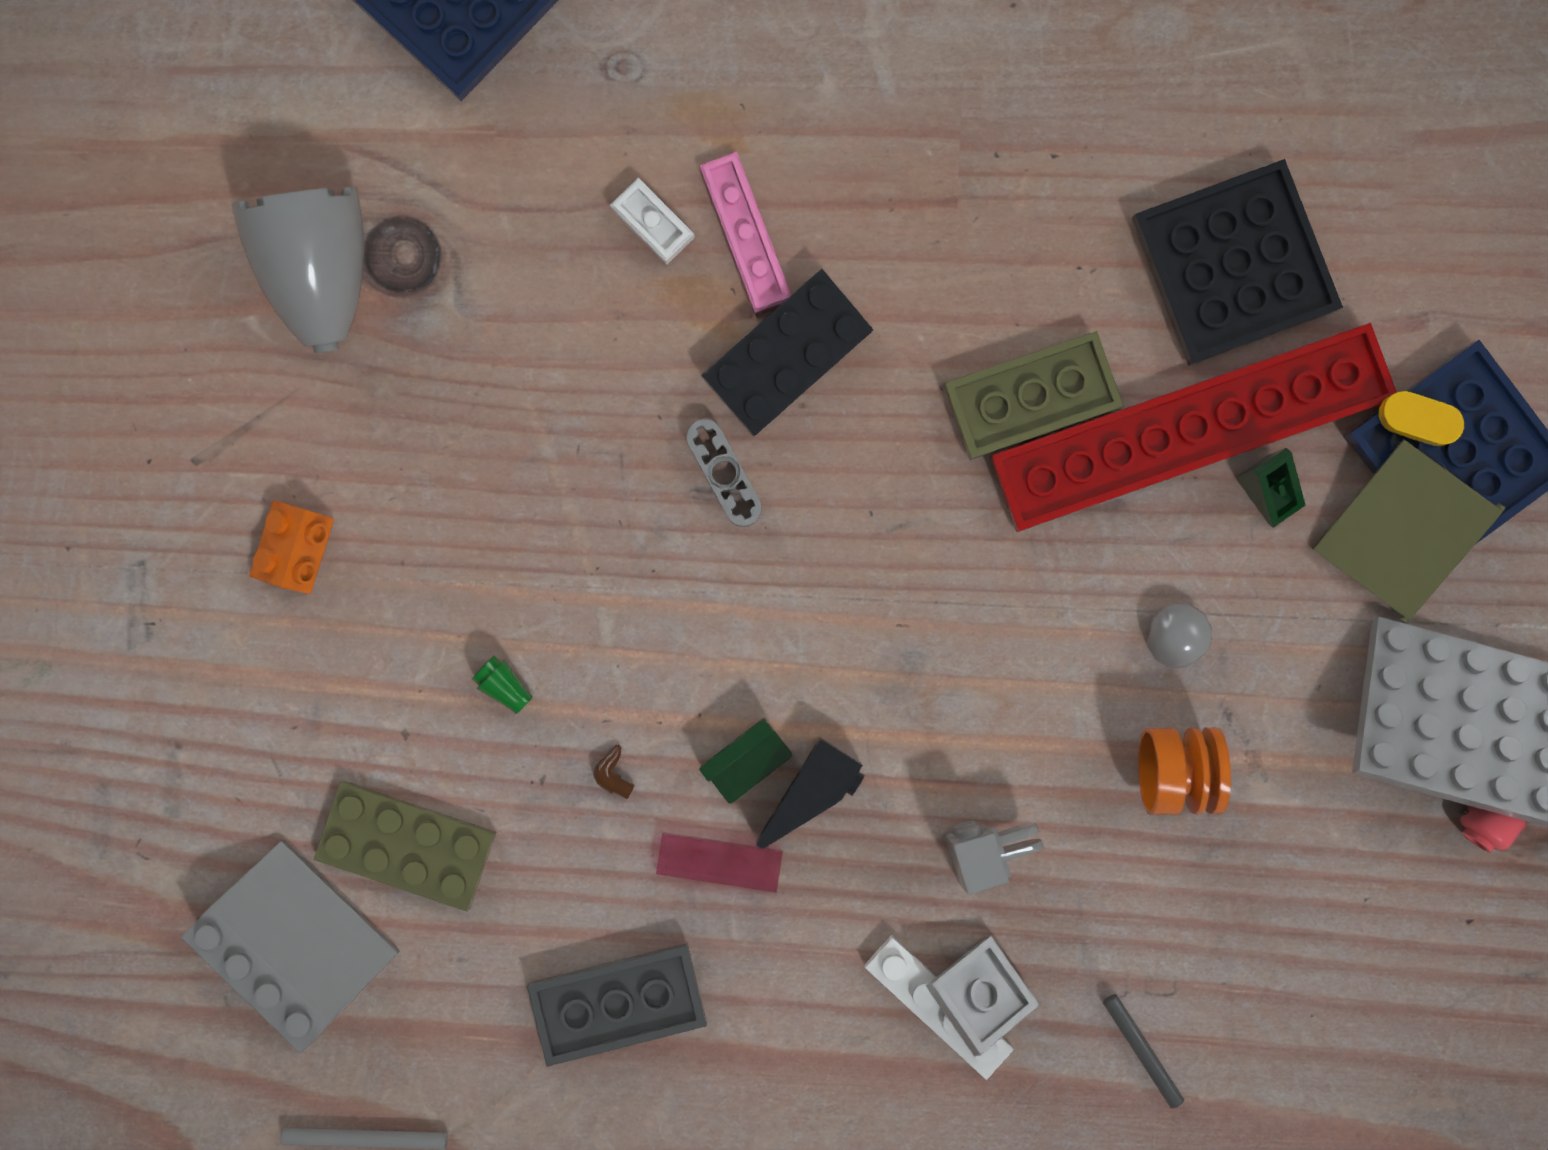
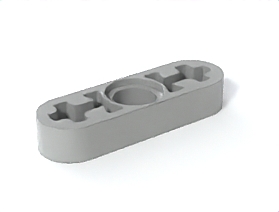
(719, 442)

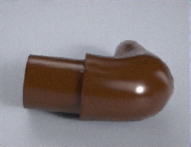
(609, 780)

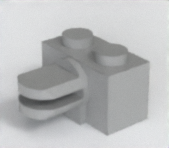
(982, 859)

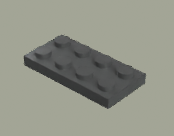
(617, 1004)

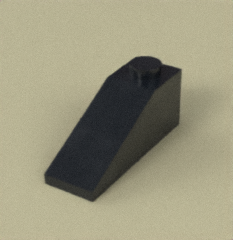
(816, 787)

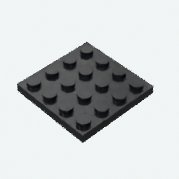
(1236, 262)

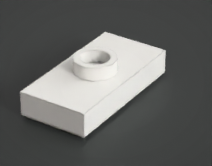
(652, 221)

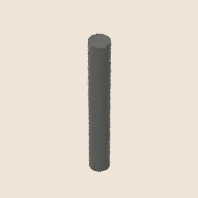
(1143, 1051)

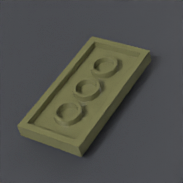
(1033, 395)
(405, 845)

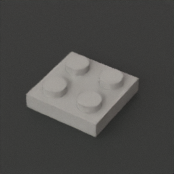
(982, 996)

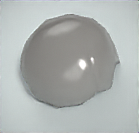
(1179, 635)

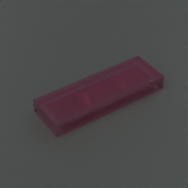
(719, 862)

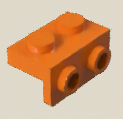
(291, 547)

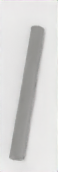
(364, 1138)

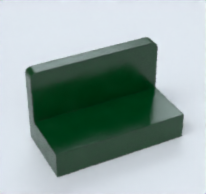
(746, 761)

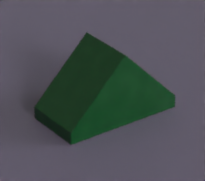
(1274, 486)

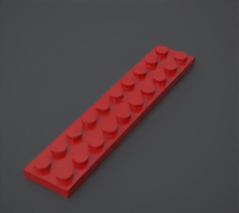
(1193, 427)

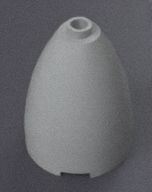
(307, 259)

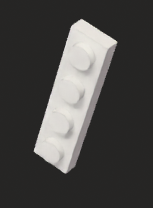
(907, 980)

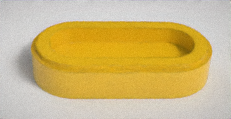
(1421, 418)

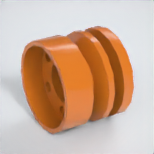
(1184, 770)

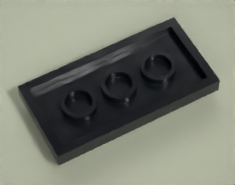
(787, 352)

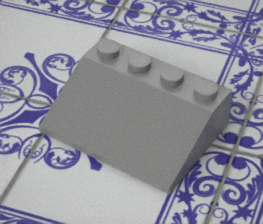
(290, 945)

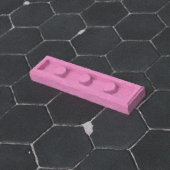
(745, 233)

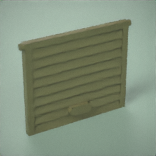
(1407, 529)

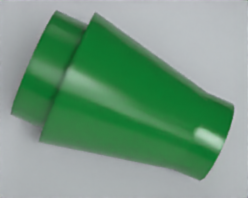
(501, 684)

